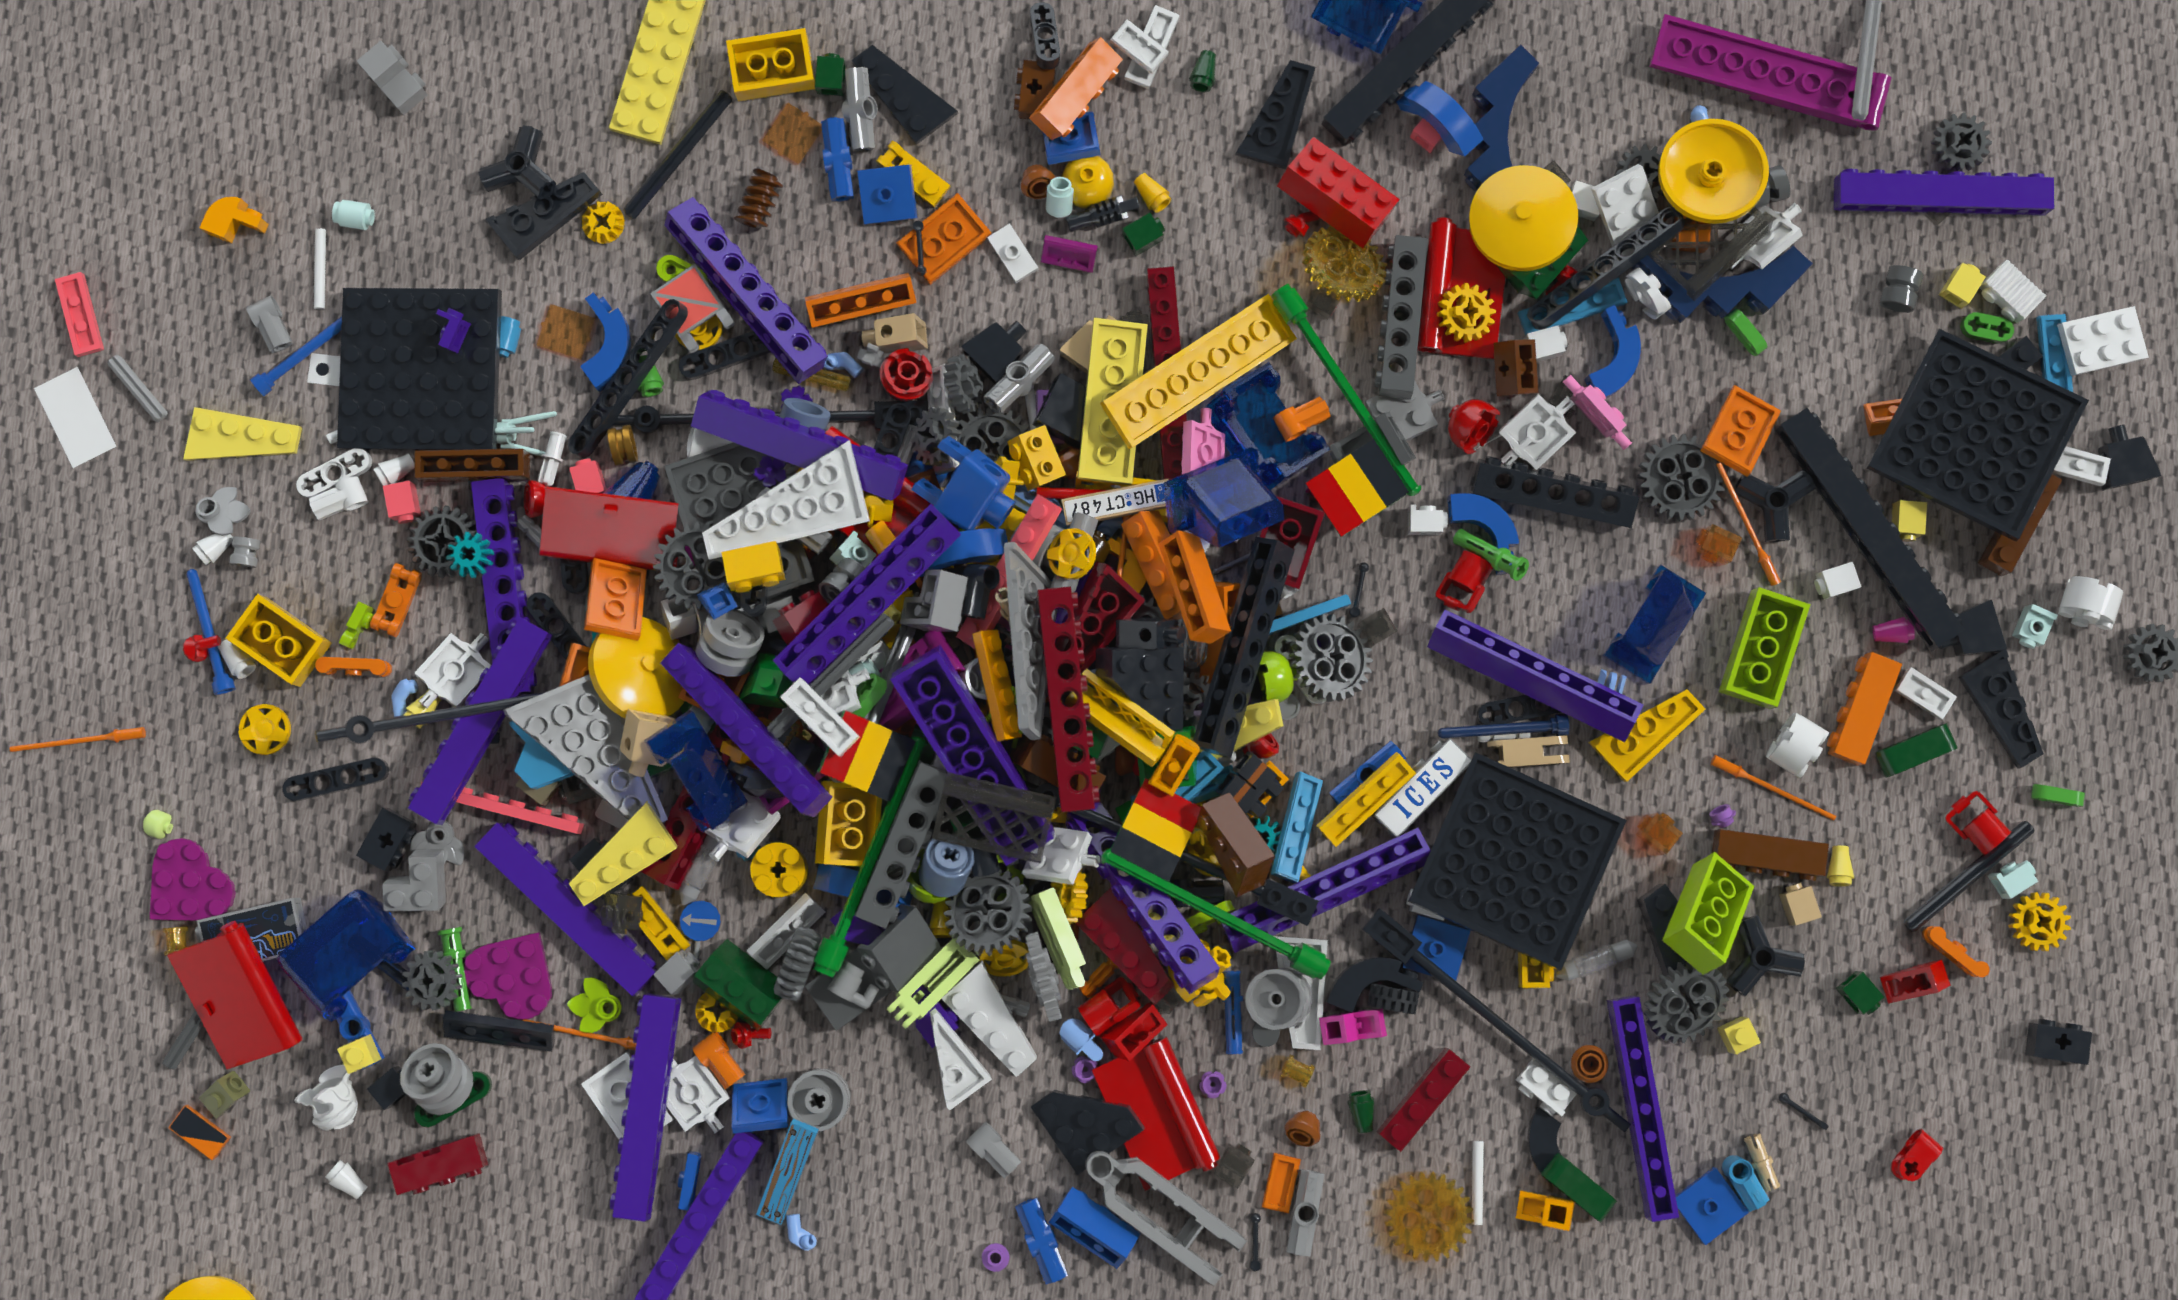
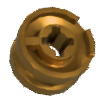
(622, 445)

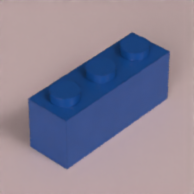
(1094, 1227)

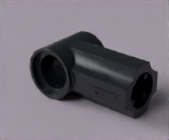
(979, 584)
(1208, 890)

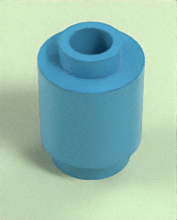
(509, 336)

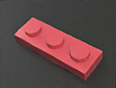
(79, 314)

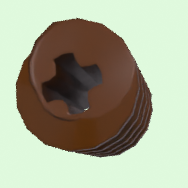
(758, 199)

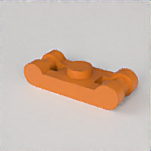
(396, 600)
(353, 666)
(1954, 952)

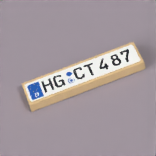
(1117, 502)

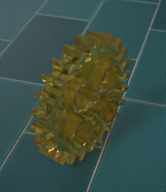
(1343, 265)
(1414, 1236)

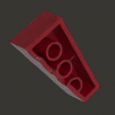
(1100, 604)
(1125, 945)

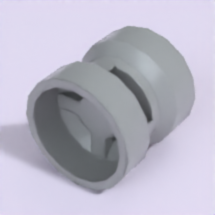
(244, 552)

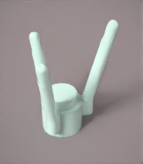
(507, 431)

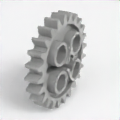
(1043, 977)

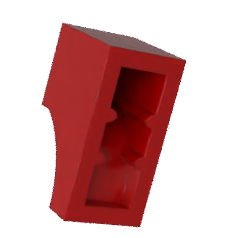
(1915, 981)
(1134, 1032)

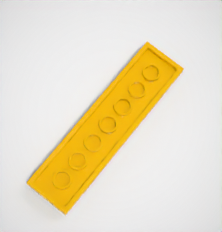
(1197, 371)

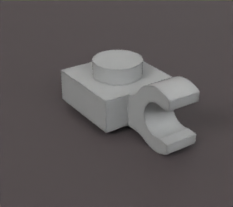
(871, 356)

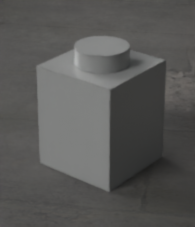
(678, 972)

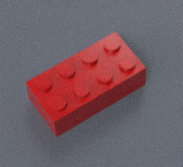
(1337, 192)

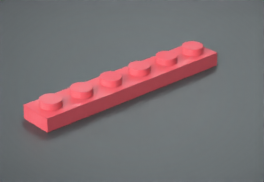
(1029, 538)
(517, 809)

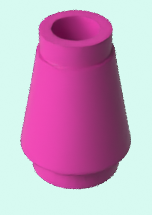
(1896, 630)

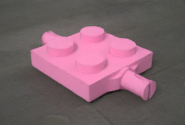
(1597, 410)
(1201, 443)

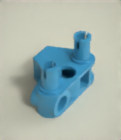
(536, 764)

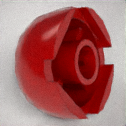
(1471, 424)

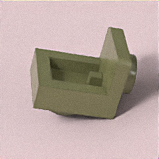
(224, 1094)

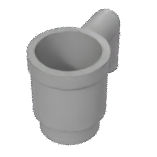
(847, 982)

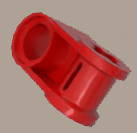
(1919, 1152)

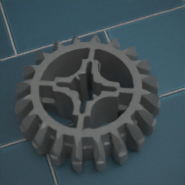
(444, 529)
(797, 963)

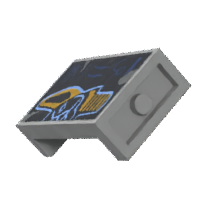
(268, 925)

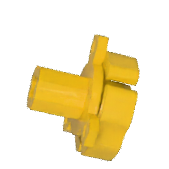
(1216, 987)

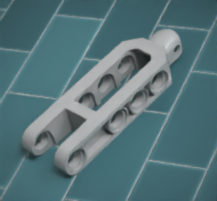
(1110, 1171)

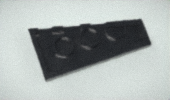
(908, 99)
(1277, 124)
(534, 221)
(1998, 698)

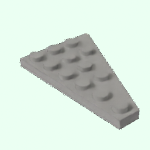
(1026, 635)
(587, 740)

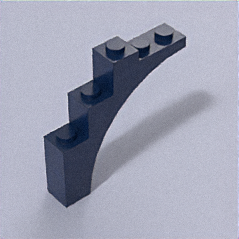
(1498, 96)
(1759, 287)

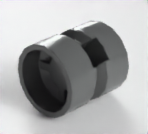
(1777, 187)
(1901, 288)
(841, 577)

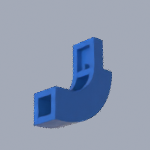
(1444, 115)
(615, 346)
(1626, 354)
(1487, 515)
(971, 547)
(841, 880)

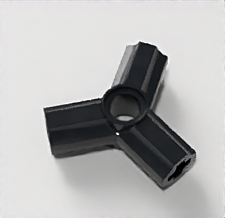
(530, 175)
(1789, 491)
(1777, 960)

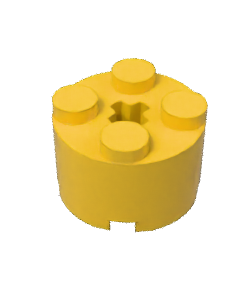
(769, 857)

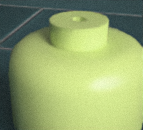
(157, 824)

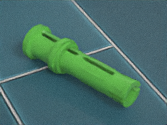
(1498, 558)
(457, 953)

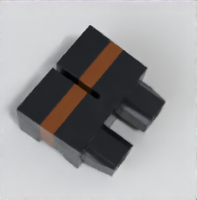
(1258, 776)

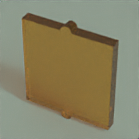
(793, 133)
(565, 331)

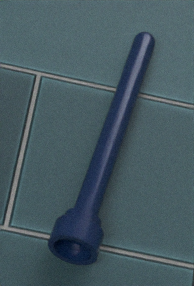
(1558, 725)

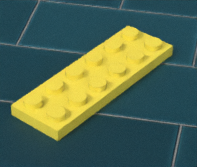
(656, 68)
(1114, 362)

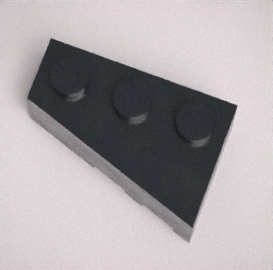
(1657, 910)

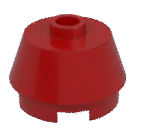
(906, 375)

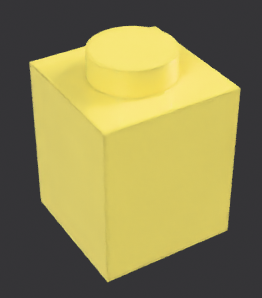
(1962, 285)
(1909, 519)
(1738, 1035)
(359, 1054)

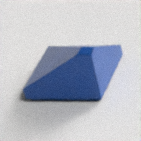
(717, 600)

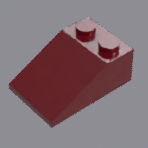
(1298, 532)

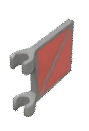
(699, 298)

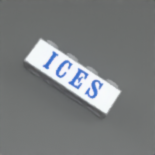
(1423, 788)

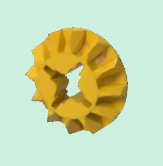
(603, 234)
(707, 1019)

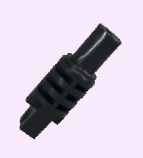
(1102, 213)

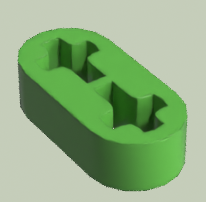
(1988, 322)
(1745, 332)
(869, 693)
(2058, 795)

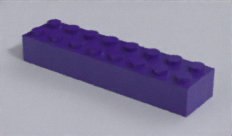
(962, 735)

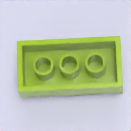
(1764, 648)
(1708, 913)

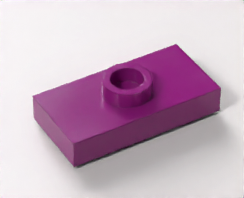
(1069, 253)

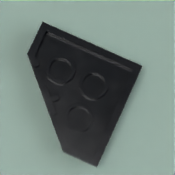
(1085, 1125)

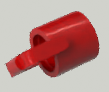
(1469, 575)
(1983, 831)
(1103, 1012)

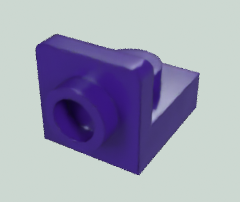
(454, 332)

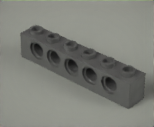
(1412, 251)
(883, 913)

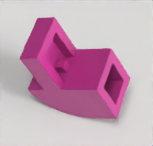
(1352, 1026)

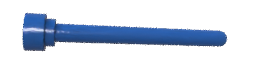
(265, 381)
(221, 682)

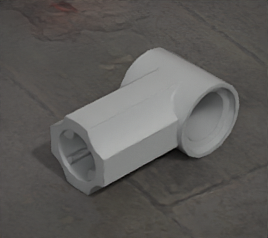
(267, 317)
(989, 1145)

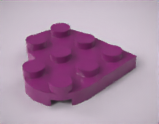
(186, 884)
(513, 974)

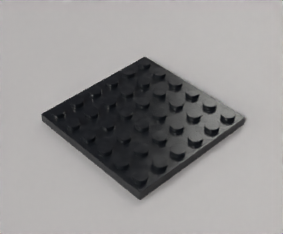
(405, 387)
(1978, 434)
(1517, 861)

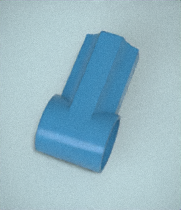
(1745, 1183)

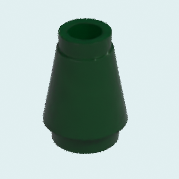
(1203, 74)
(1362, 1110)

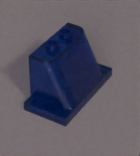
(1364, 21)
(1222, 500)
(1655, 625)
(700, 769)

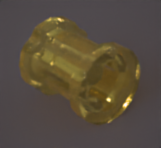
(175, 939)
(1297, 1071)

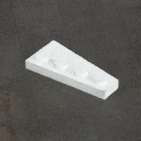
(983, 1010)
(1308, 1032)

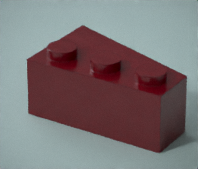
(438, 1165)

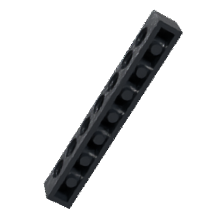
(1243, 646)

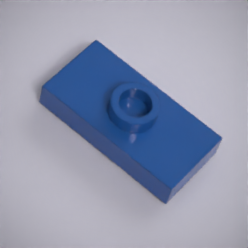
(688, 1180)

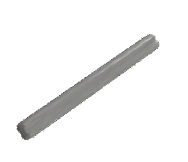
(1866, 59)

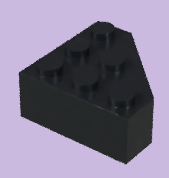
(1147, 678)

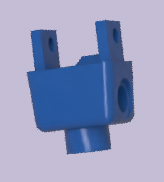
(973, 491)

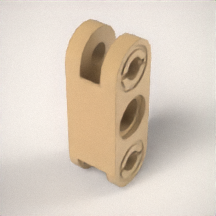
(1529, 751)

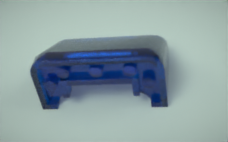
(1246, 416)
(343, 950)

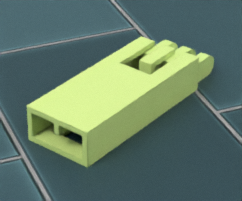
(1058, 937)
(938, 977)

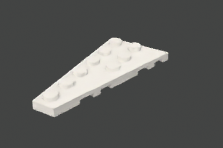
(806, 504)

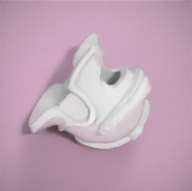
(332, 1099)

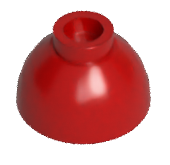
(534, 498)
(1263, 747)

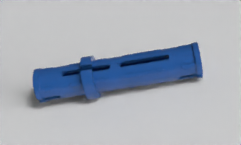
(1233, 1045)

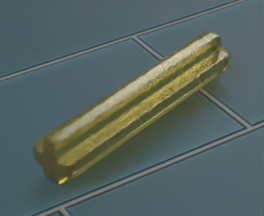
(822, 377)

